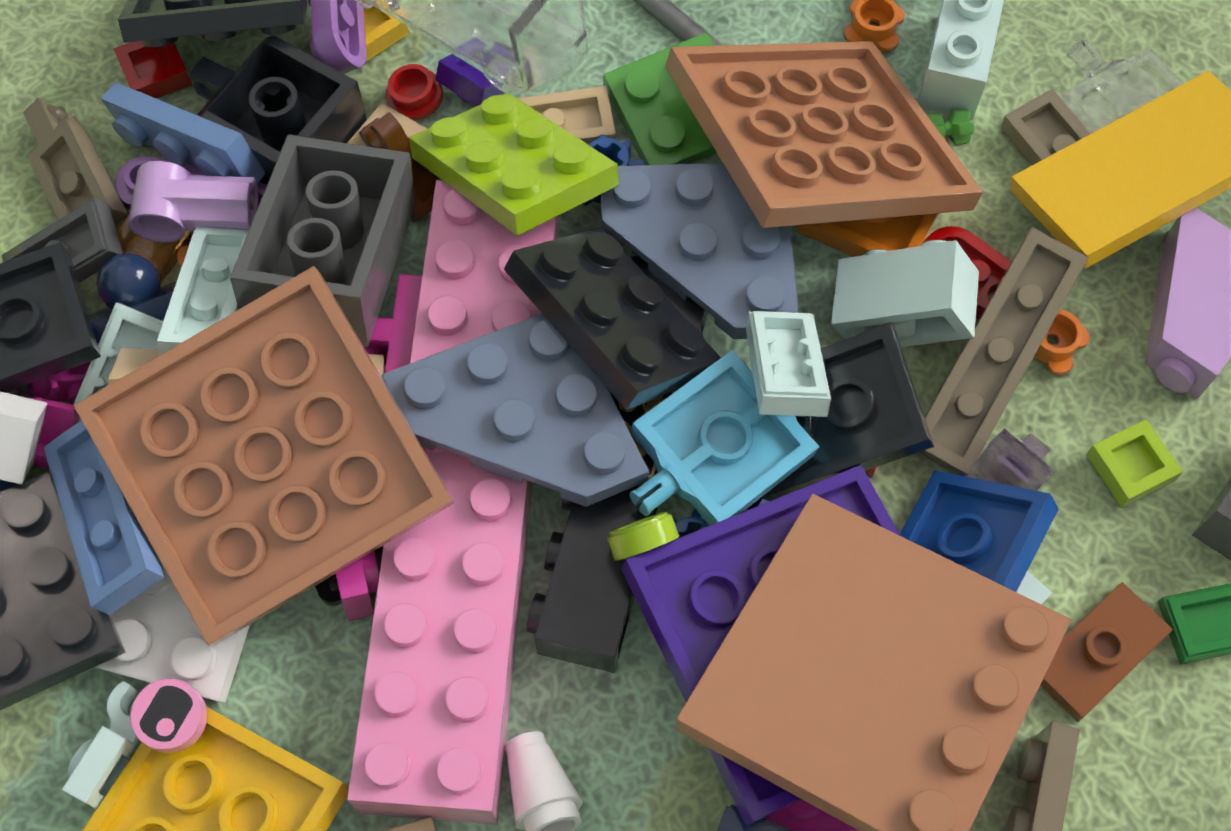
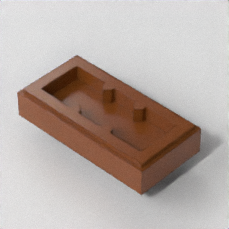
(1103, 651)

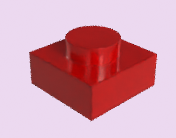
(152, 69)

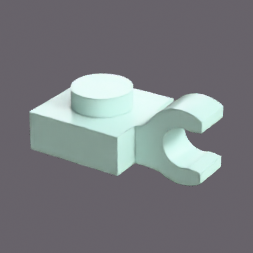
(104, 758)

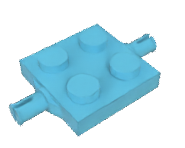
(717, 445)

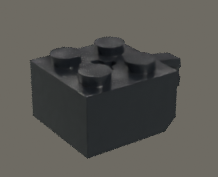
(279, 95)

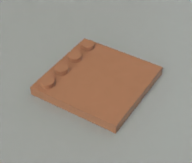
(820, 132)
(263, 455)
(874, 676)

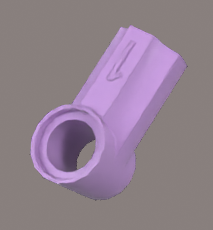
(173, 201)

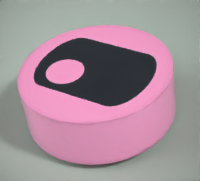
(168, 715)

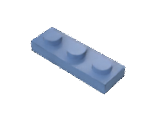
(180, 134)
(104, 531)

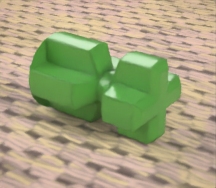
(957, 127)

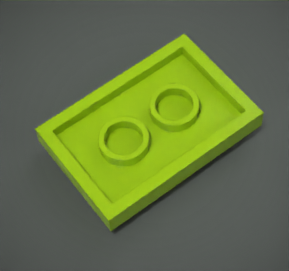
(513, 162)

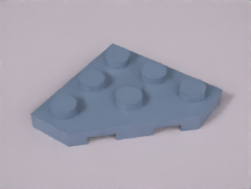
(703, 240)
(522, 411)

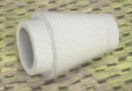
(539, 786)

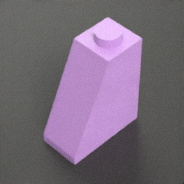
(1192, 305)

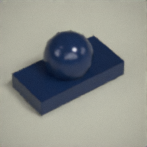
(131, 282)

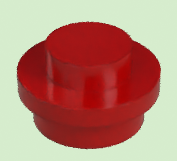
(414, 92)

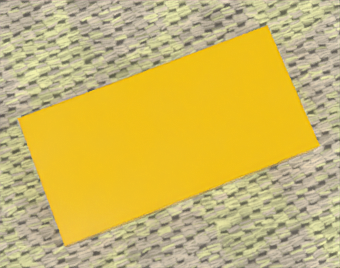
(1134, 171)

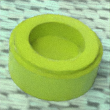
(642, 535)

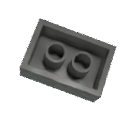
(332, 211)

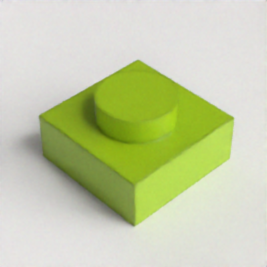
(1134, 463)

